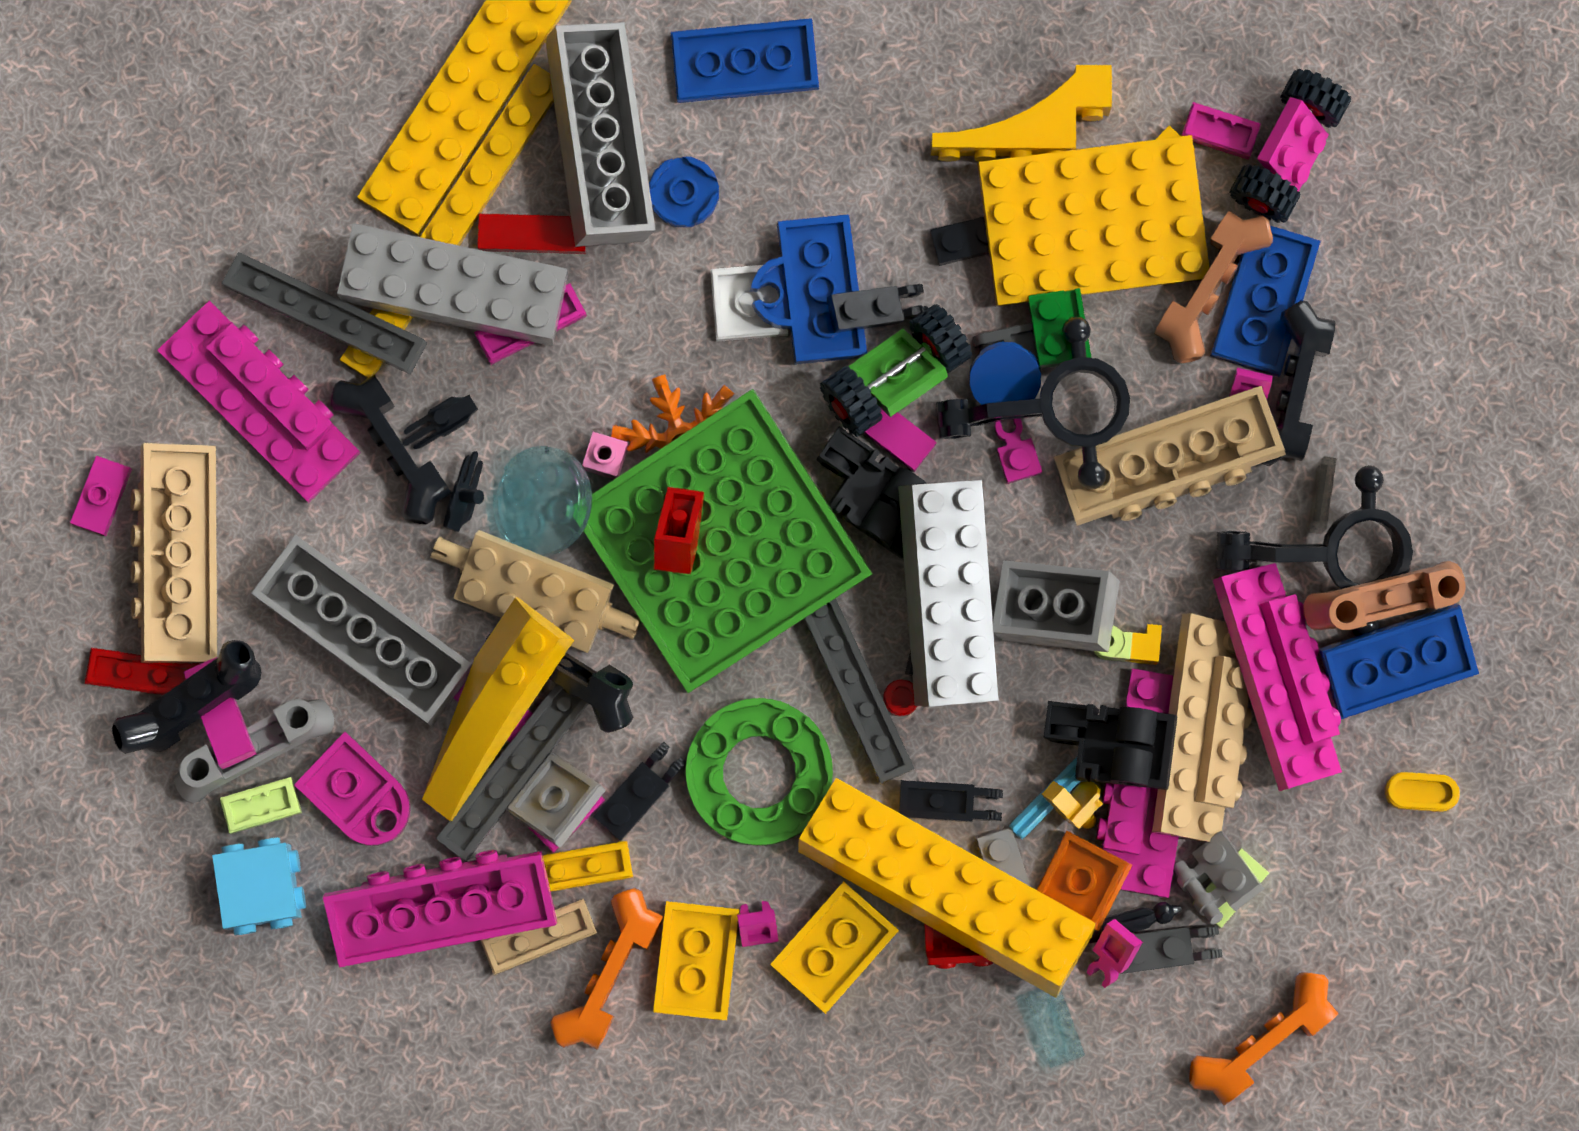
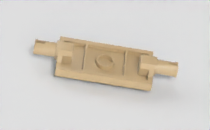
(570, 599)

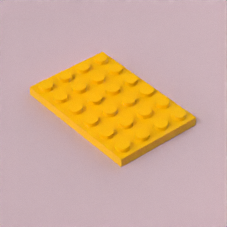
(1094, 219)

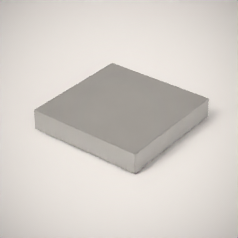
(555, 799)

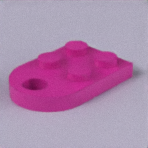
(354, 791)

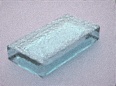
(1054, 1028)

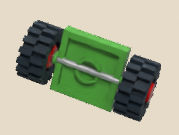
(896, 371)

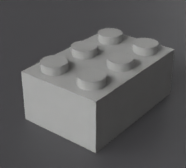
(1055, 606)

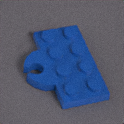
(812, 266)

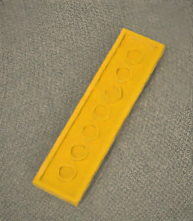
(459, 109)

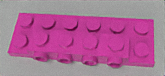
(260, 400)
(1281, 675)
(1132, 808)
(439, 906)

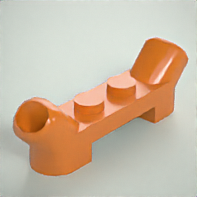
(589, 1022)
(1229, 1076)

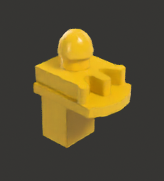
(1076, 807)

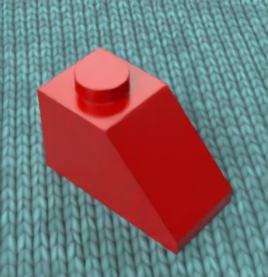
(678, 530)

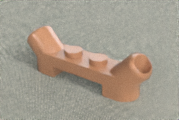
(1180, 323)
(1385, 598)

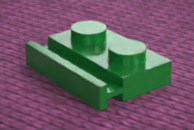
(1047, 317)

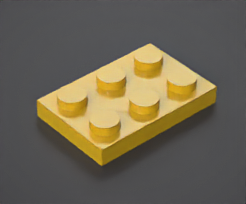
(834, 947)
(696, 961)

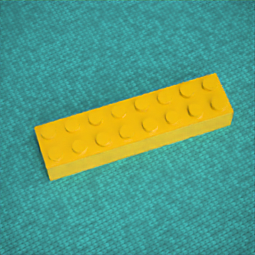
(946, 887)

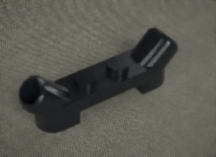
(1312, 337)
(424, 483)
(603, 690)
(158, 724)

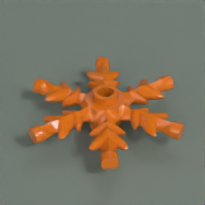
(668, 403)

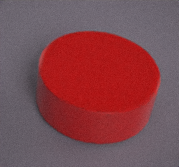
(900, 698)

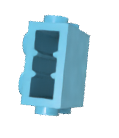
(258, 886)

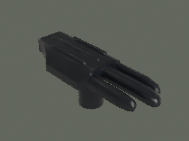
(444, 419)
(464, 496)

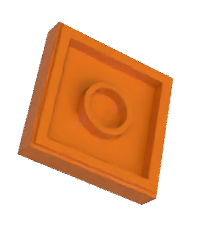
(1084, 878)

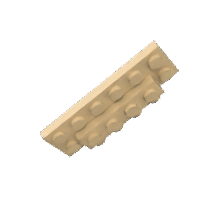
(1175, 458)
(176, 553)
(1209, 733)

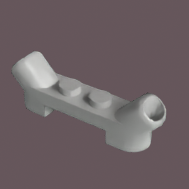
(284, 730)

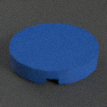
(692, 197)
(1004, 374)

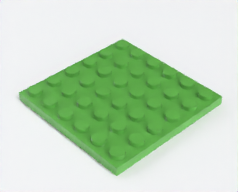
(762, 551)

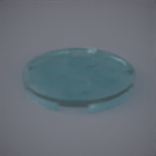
(543, 500)

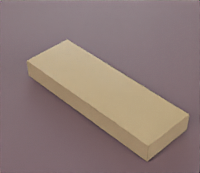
(518, 948)

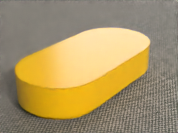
(1422, 792)

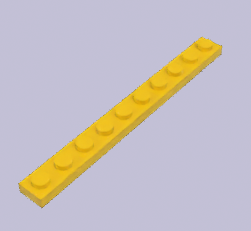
(476, 184)

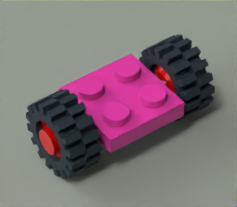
(1291, 146)

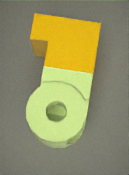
(1134, 646)

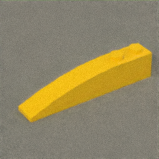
(493, 701)

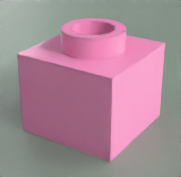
(608, 468)

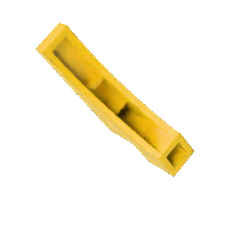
(1040, 129)

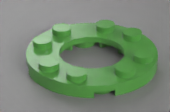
(758, 719)

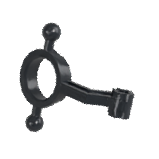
(957, 418)
(1236, 549)

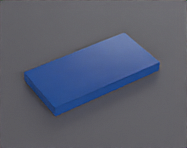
(744, 60)
(1262, 289)
(1399, 661)

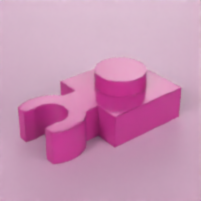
(1017, 457)
(1116, 952)

